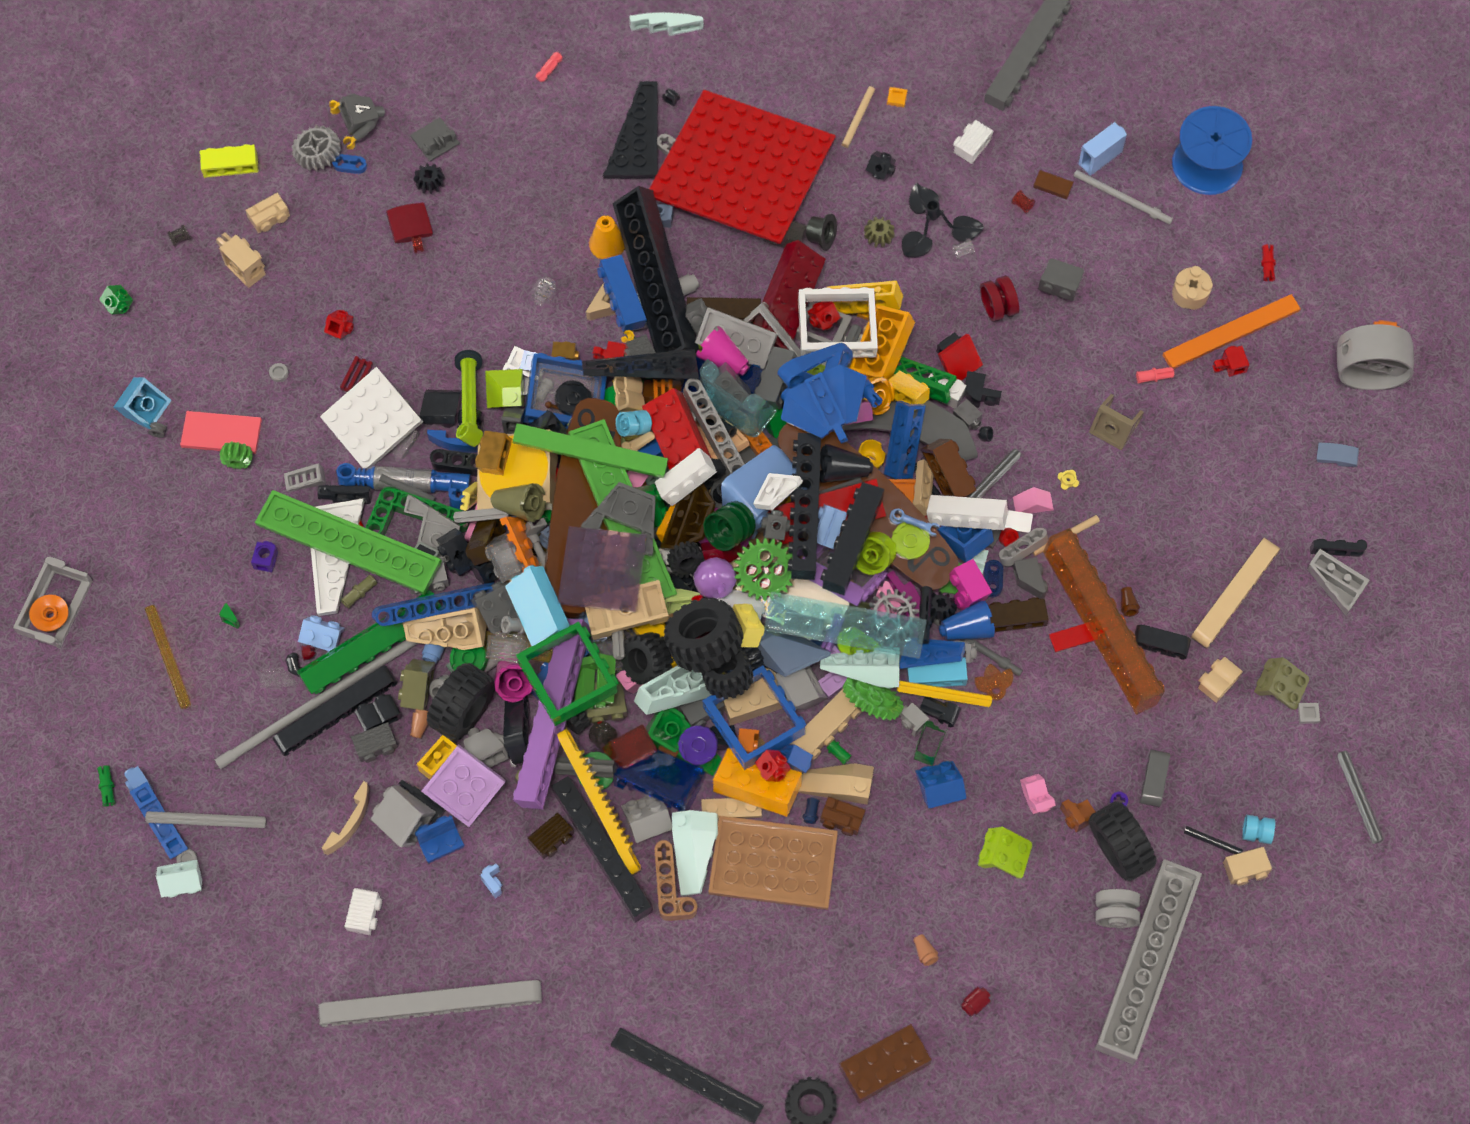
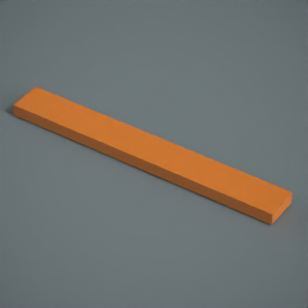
(1231, 331)

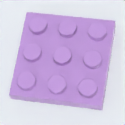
(463, 785)

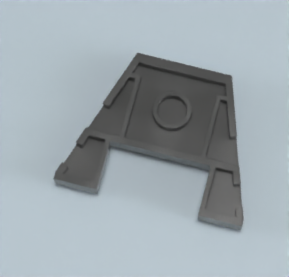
(629, 508)

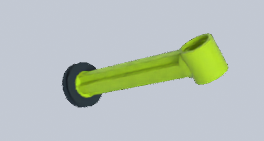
(468, 363)

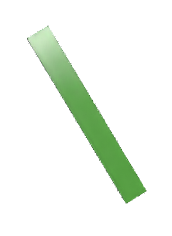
(590, 450)

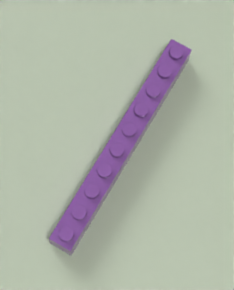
(543, 740)

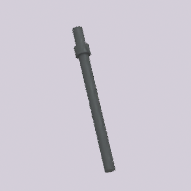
(1003, 662)

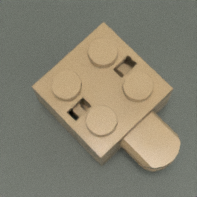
(241, 259)

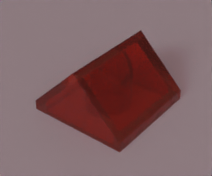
(630, 747)

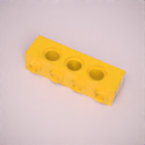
(885, 293)

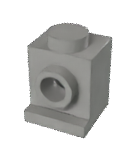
(913, 718)

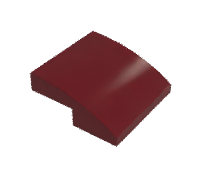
(409, 222)

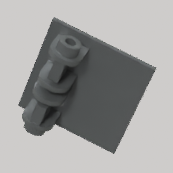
(435, 139)

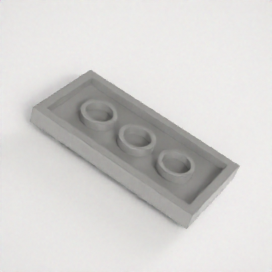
(749, 338)

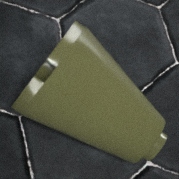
(520, 501)

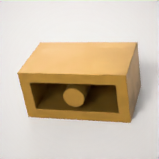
(493, 453)

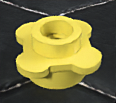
(1069, 474)

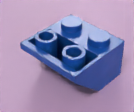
(941, 784)

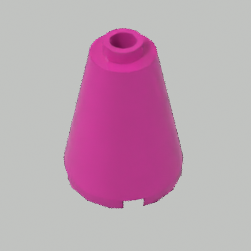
(721, 349)
(511, 681)

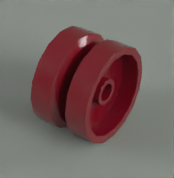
(999, 298)

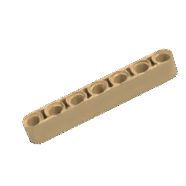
(1235, 592)

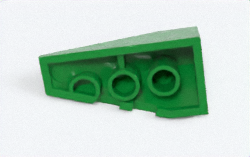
(665, 731)

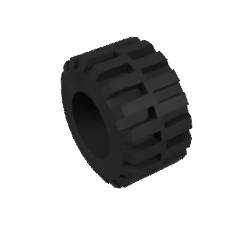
(646, 657)
(731, 683)
(813, 1087)

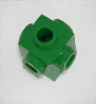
(116, 299)

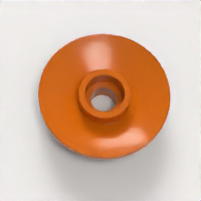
(43, 607)

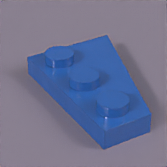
(935, 653)

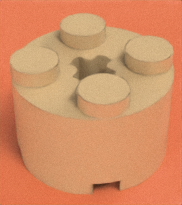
(1192, 288)

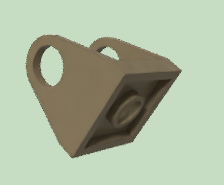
(1123, 426)

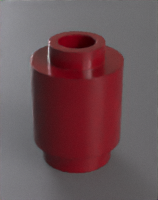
(976, 1001)

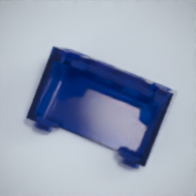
(663, 779)

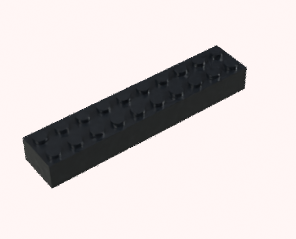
(654, 271)

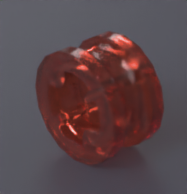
(417, 244)

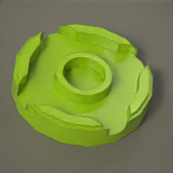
(908, 546)

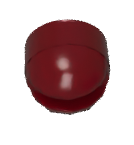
(308, 652)

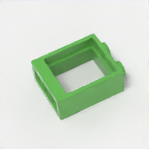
(586, 678)

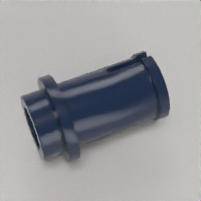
(810, 815)

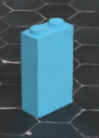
(536, 604)

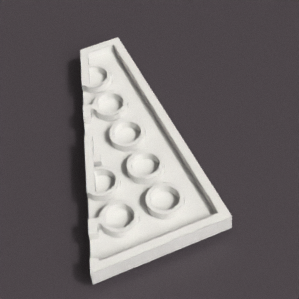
(328, 571)

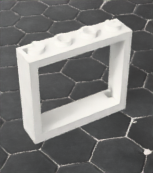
(859, 349)

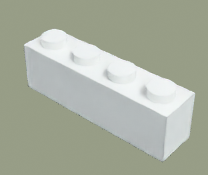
(967, 512)

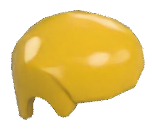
(873, 449)

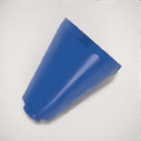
(969, 623)

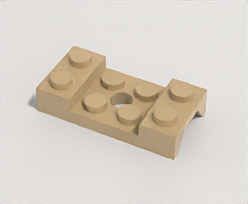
(650, 609)

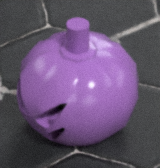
(714, 578)

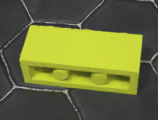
(229, 161)

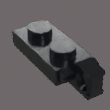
(344, 493)

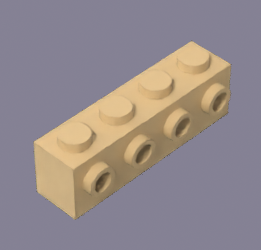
(827, 723)

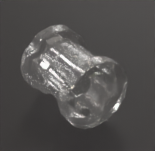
(963, 249)

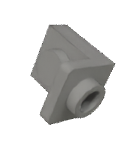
(971, 650)

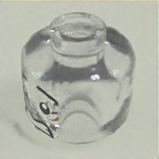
(543, 291)

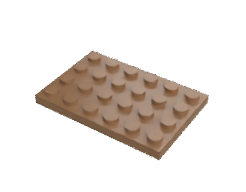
(773, 862)

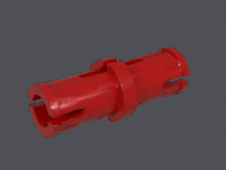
(1268, 262)

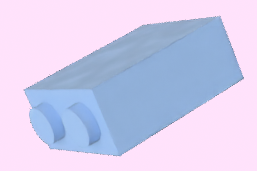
(1102, 148)

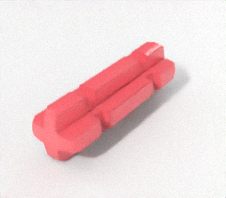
(549, 66)

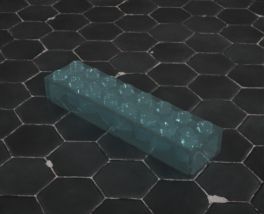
(845, 624)

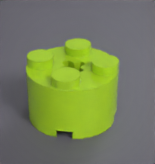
(884, 550)

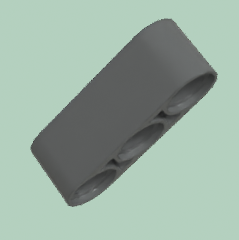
(1155, 778)

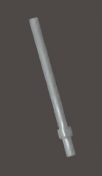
(1154, 213)

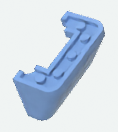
(747, 480)

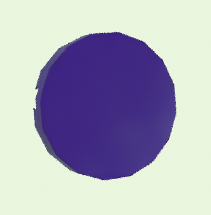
(698, 744)

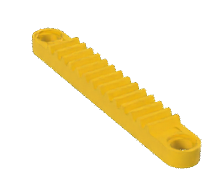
(599, 802)

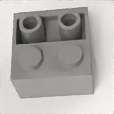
(802, 688)
(646, 817)

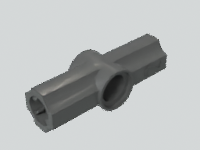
(603, 768)

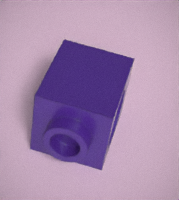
(264, 564)

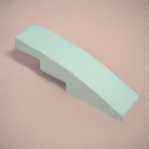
(673, 22)

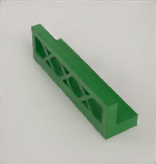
(937, 390)

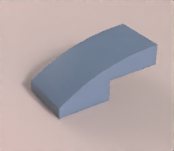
(1338, 453)

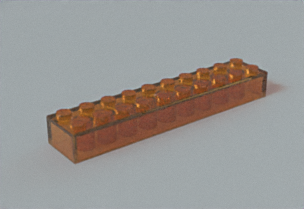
(1095, 606)

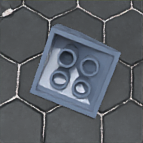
(789, 653)

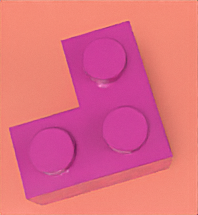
(970, 584)

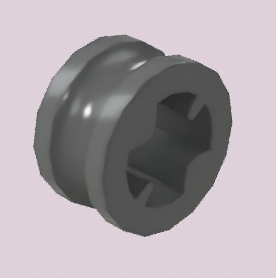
(157, 429)

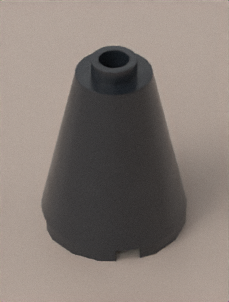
(841, 464)

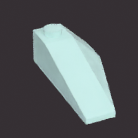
(869, 667)
(693, 844)

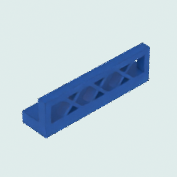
(900, 440)

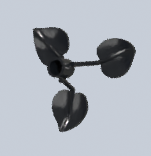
(924, 199)

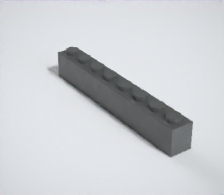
(1026, 53)

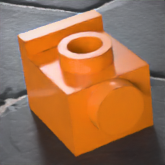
(747, 739)

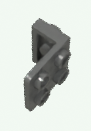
(1061, 279)
(494, 605)

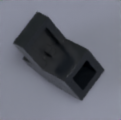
(976, 393)

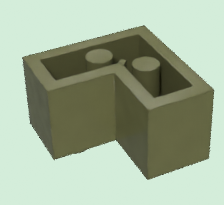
(416, 684)

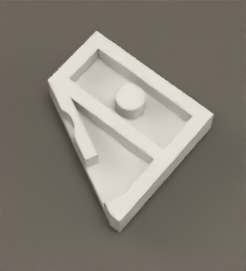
(775, 490)

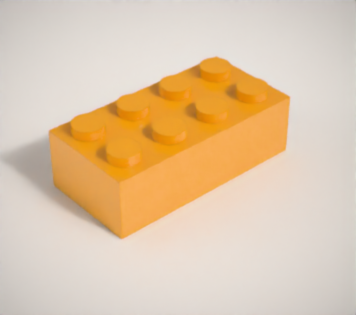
(892, 335)
(753, 789)

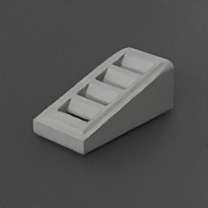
(320, 480)

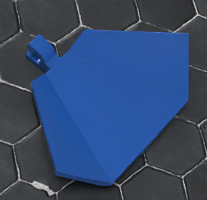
(825, 402)

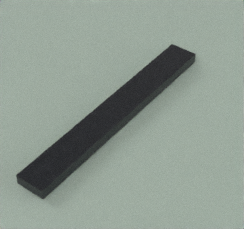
(687, 1076)

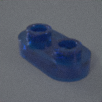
(994, 577)

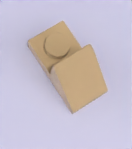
(599, 306)

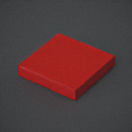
(960, 357)

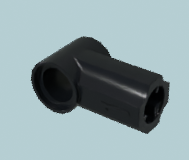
(944, 712)

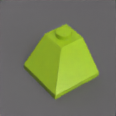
(505, 388)

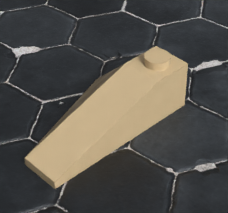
(455, 629)
(840, 782)

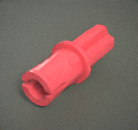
(1154, 374)

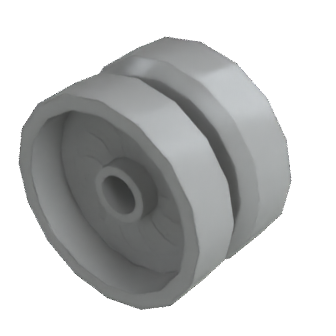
(1117, 908)

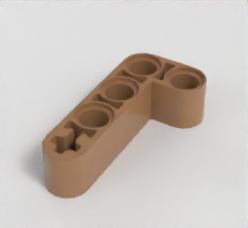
(669, 881)

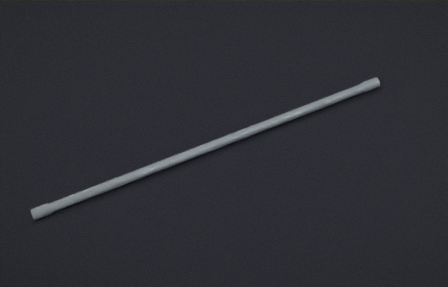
(231, 755)

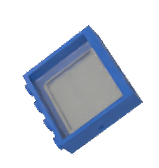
(547, 375)

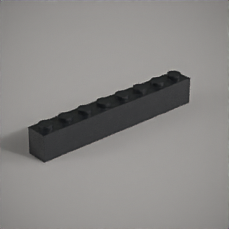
(601, 849)

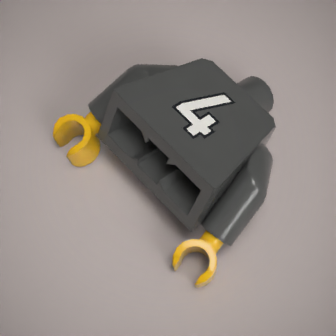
(358, 114)

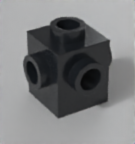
(881, 165)

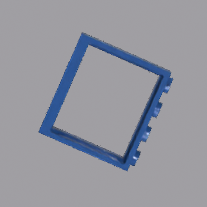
(777, 743)

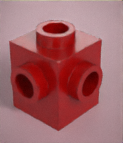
(823, 315)
(339, 324)
(773, 765)

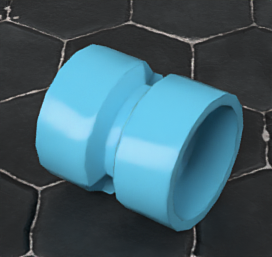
(633, 423)
(1258, 829)

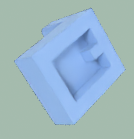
(492, 884)

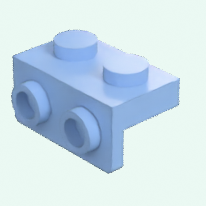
(320, 633)

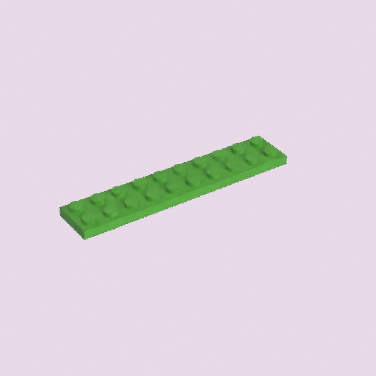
(601, 482)
(348, 542)

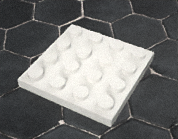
(371, 419)

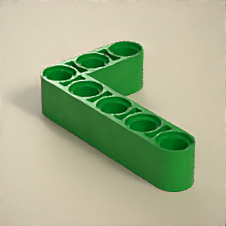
(396, 505)

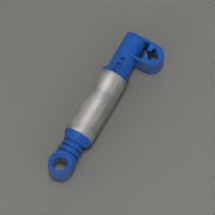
(421, 479)

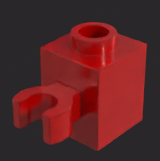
(613, 350)
(1232, 360)

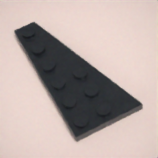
(636, 144)
(653, 365)

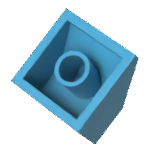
(142, 402)

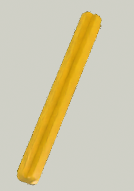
(944, 693)

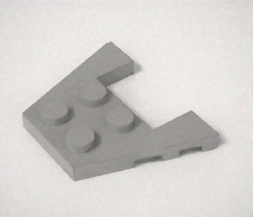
(433, 524)

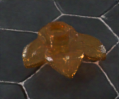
(993, 680)

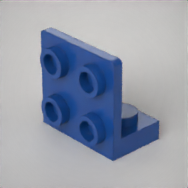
(439, 838)

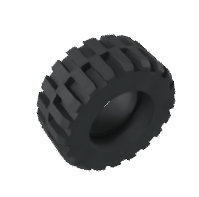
(711, 649)
(460, 701)
(1122, 841)

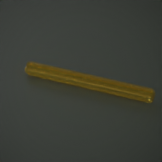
(167, 657)

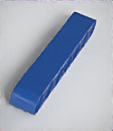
(429, 605)

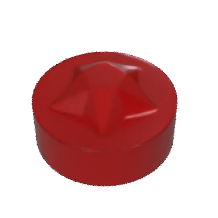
(1008, 536)

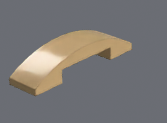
(335, 841)

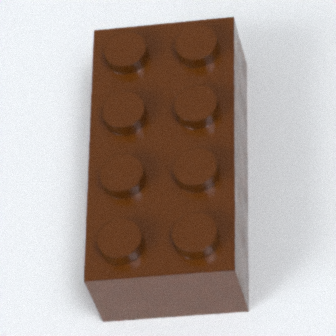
(885, 1063)

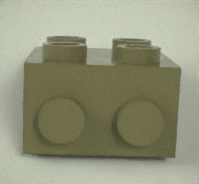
(1282, 681)
(614, 711)

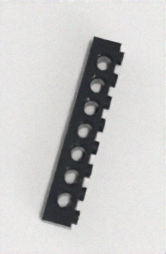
(806, 567)

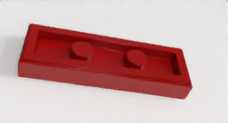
(1071, 637)

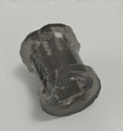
(174, 240)

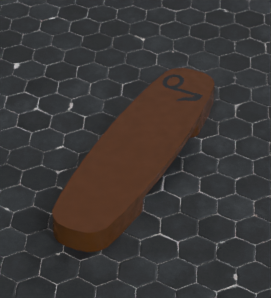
(572, 494)
(939, 559)

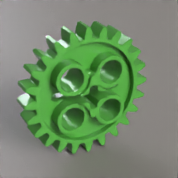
(752, 556)
(873, 699)

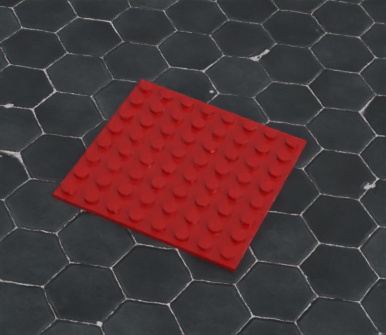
(741, 166)

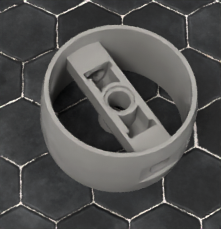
(1375, 357)

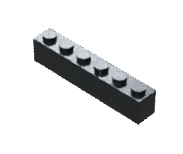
(853, 538)

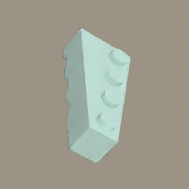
(671, 690)

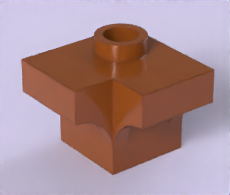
(1077, 814)

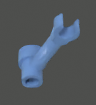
(912, 521)

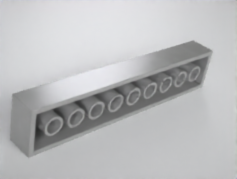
(1148, 962)

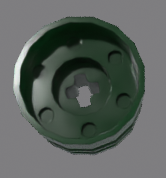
(729, 525)

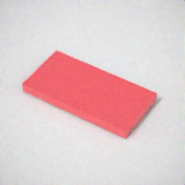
(213, 430)

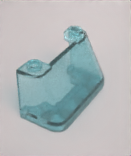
(748, 416)

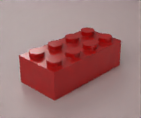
(674, 427)

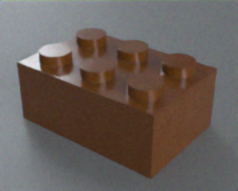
(948, 468)

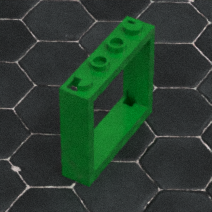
(583, 703)

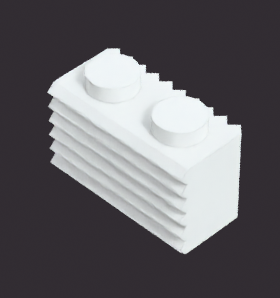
(973, 141)
(362, 911)

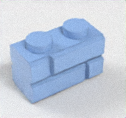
(829, 525)

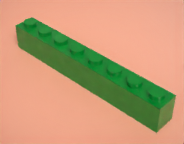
(354, 651)

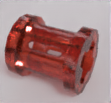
(1023, 201)

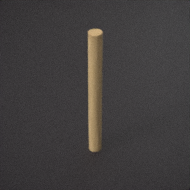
(860, 112)
(1078, 528)

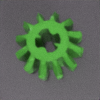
(236, 455)

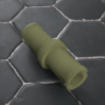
(358, 591)

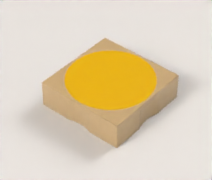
(523, 467)

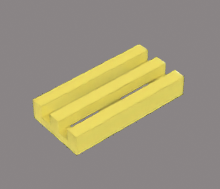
(470, 497)

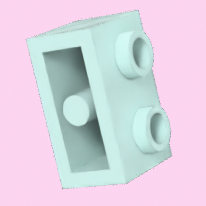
(179, 878)

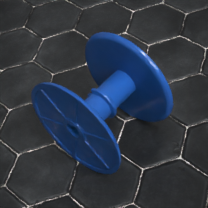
(1211, 150)

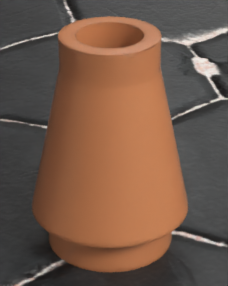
(419, 723)
(926, 952)

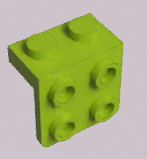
(1005, 851)

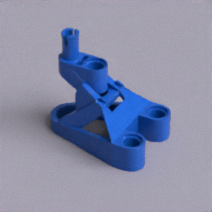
(795, 370)

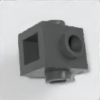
(778, 531)

